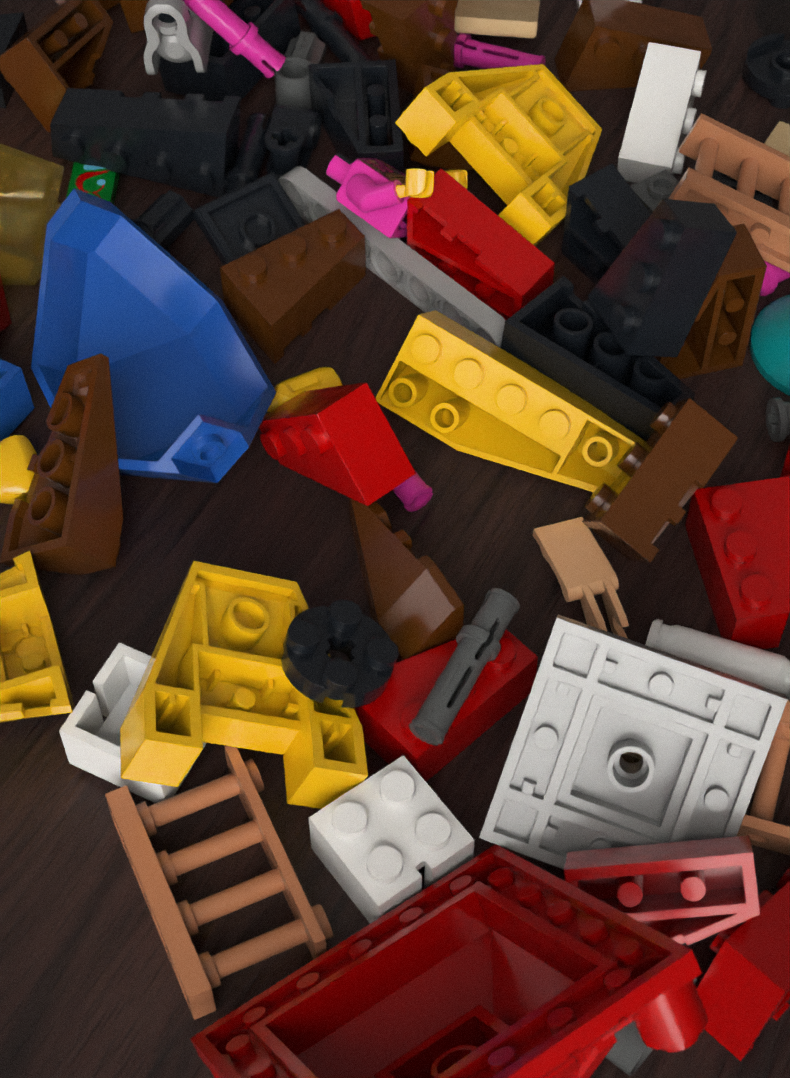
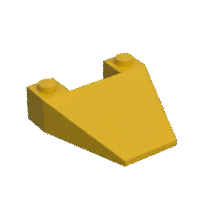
(515, 132)
(225, 684)

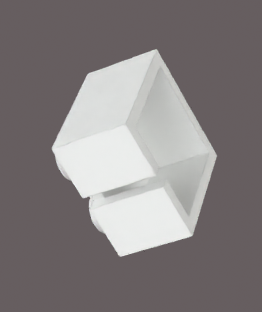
(96, 743)
(384, 834)

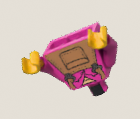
(381, 192)

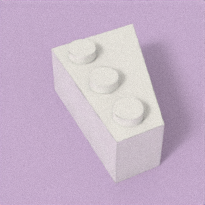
(661, 112)

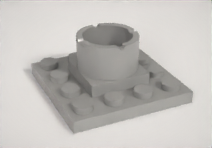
(611, 696)

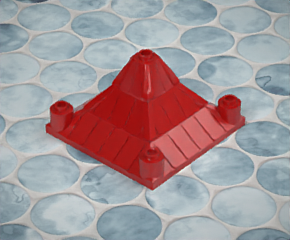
(469, 981)

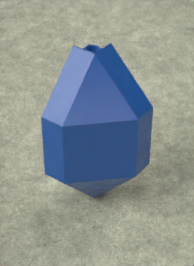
(177, 360)

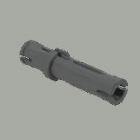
(476, 646)

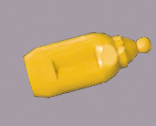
(315, 379)

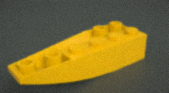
(500, 407)

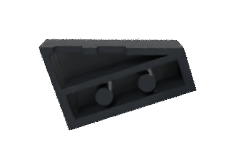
(232, 73)
(600, 221)

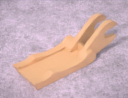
(582, 571)

